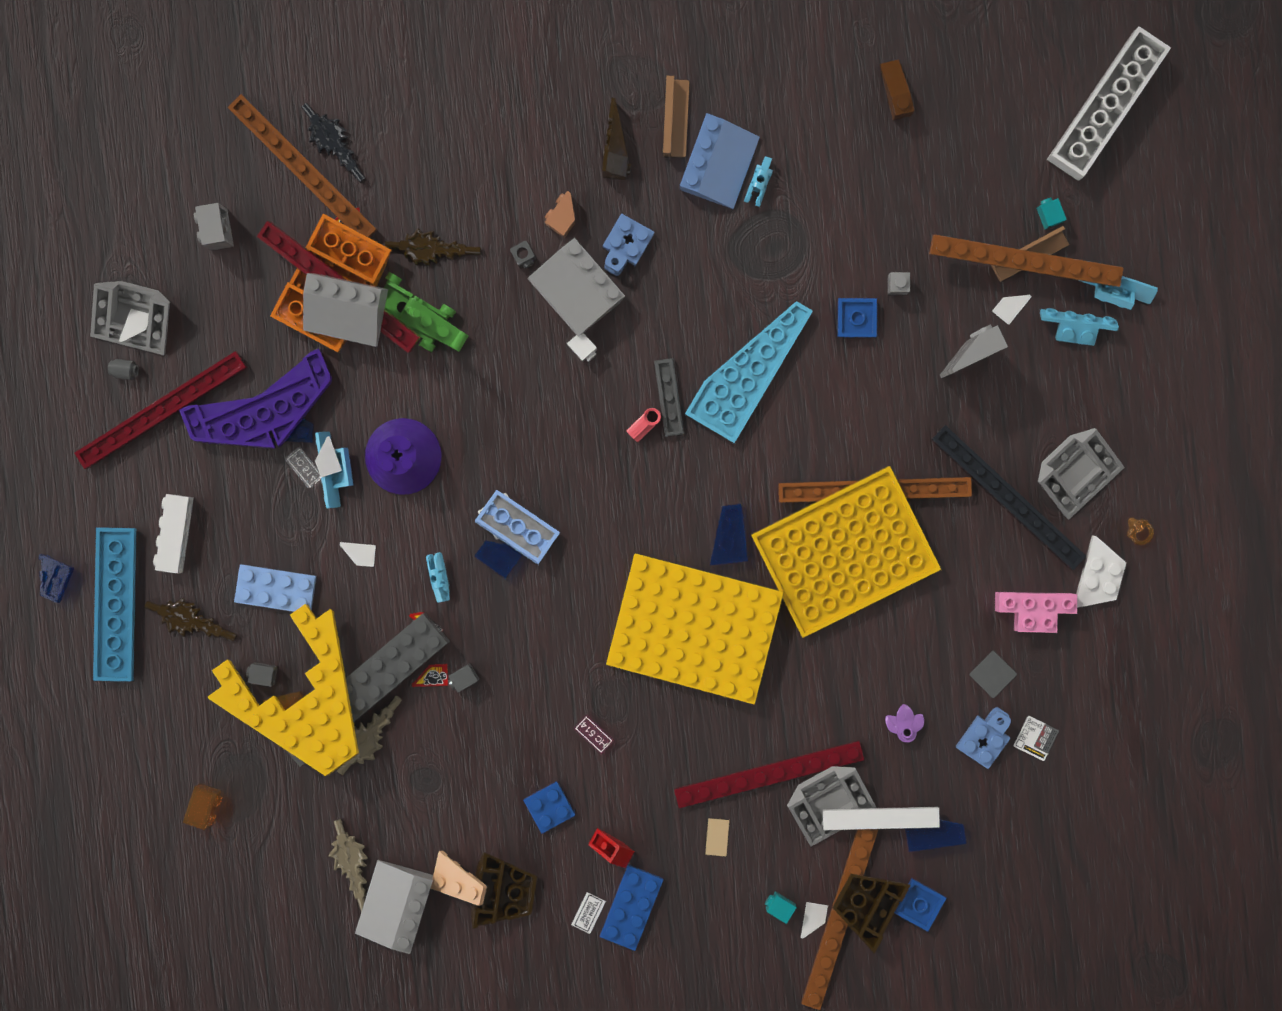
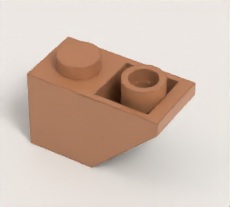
(562, 217)

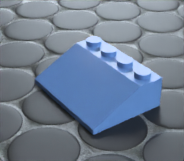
(719, 161)

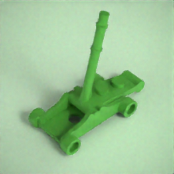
(422, 317)

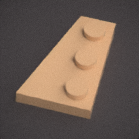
(456, 882)

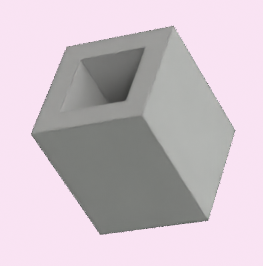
(898, 283)

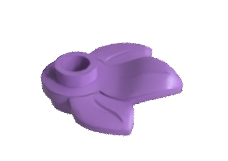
(905, 721)

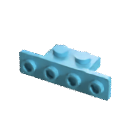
(1125, 294)
(1077, 327)
(336, 480)

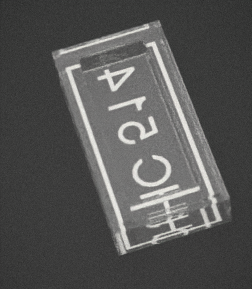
(303, 467)

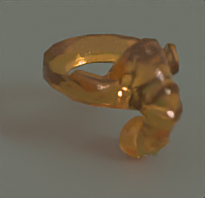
(1138, 526)

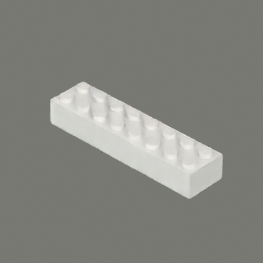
(1108, 103)

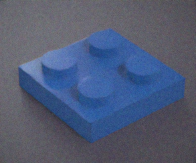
(857, 317)
(549, 807)
(920, 905)

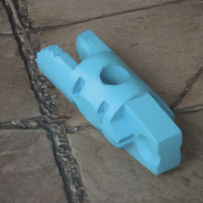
(763, 173)
(438, 576)

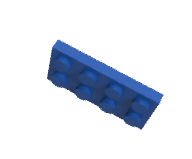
(631, 907)

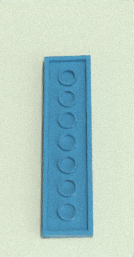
(114, 604)

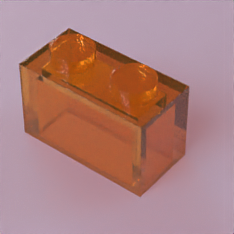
(202, 806)

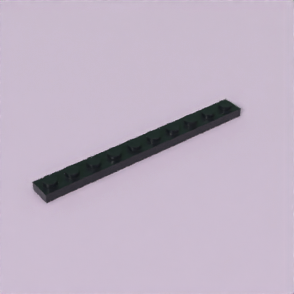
(1008, 497)

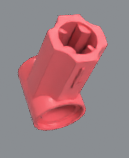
(643, 425)

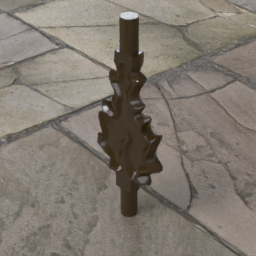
(425, 248)
(183, 618)

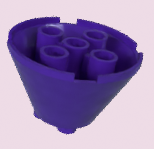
(419, 460)

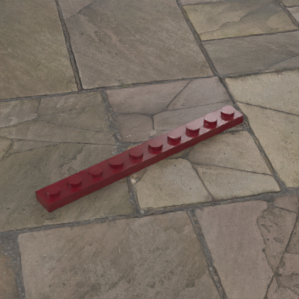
(309, 263)
(160, 410)
(768, 774)

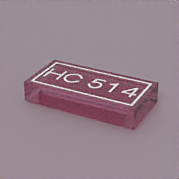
(593, 734)

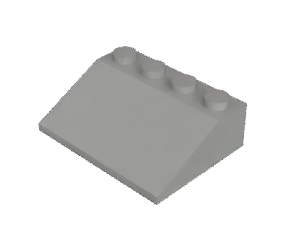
(576, 287)
(343, 309)
(981, 345)
(394, 906)

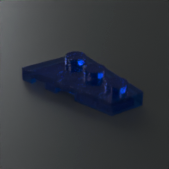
(730, 537)
(929, 838)

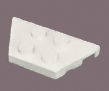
(1100, 575)

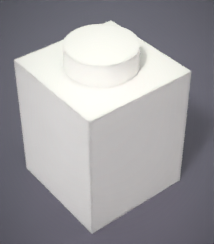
(582, 347)

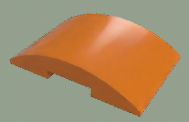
(345, 252)

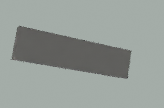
(669, 397)

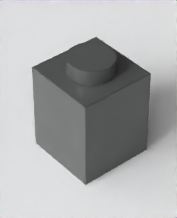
(261, 674)
(463, 678)

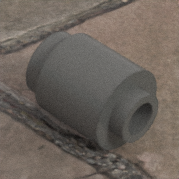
(123, 369)

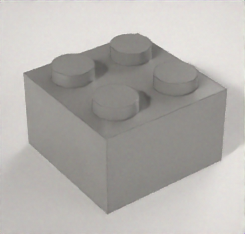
(213, 226)

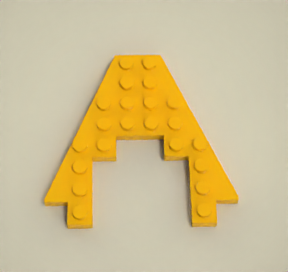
(317, 726)

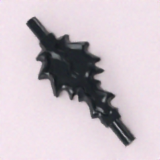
(329, 136)

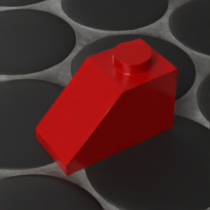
(611, 848)

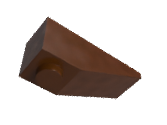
(897, 90)

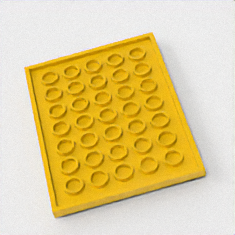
(846, 551)
(694, 628)

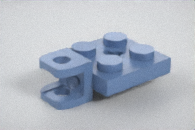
(620, 251)
(991, 729)

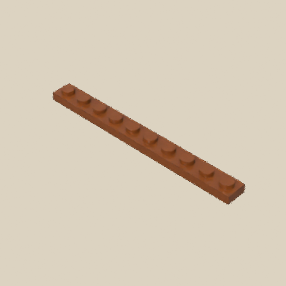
(300, 166)
(1026, 260)
(911, 488)
(836, 926)

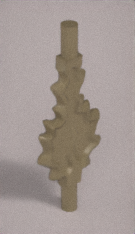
(368, 737)
(349, 858)

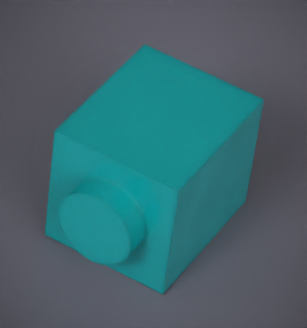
(1051, 213)
(780, 907)

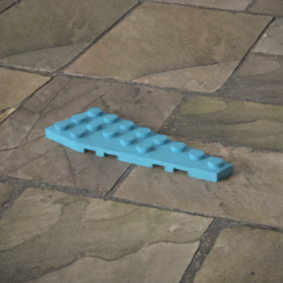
(738, 385)

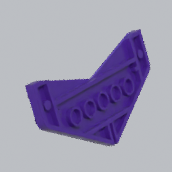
(275, 410)

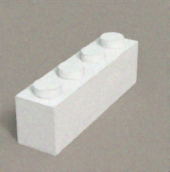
(173, 533)

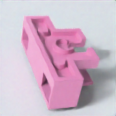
(1036, 610)

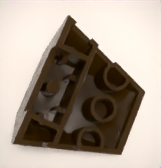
(507, 894)
(869, 906)

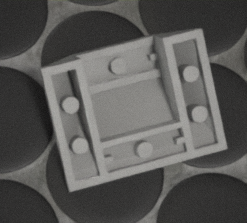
(111, 309)
(1078, 470)
(827, 790)

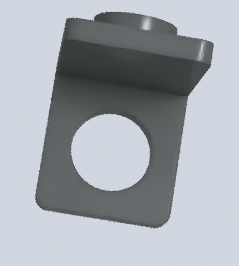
(525, 262)

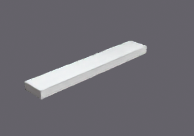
(880, 818)

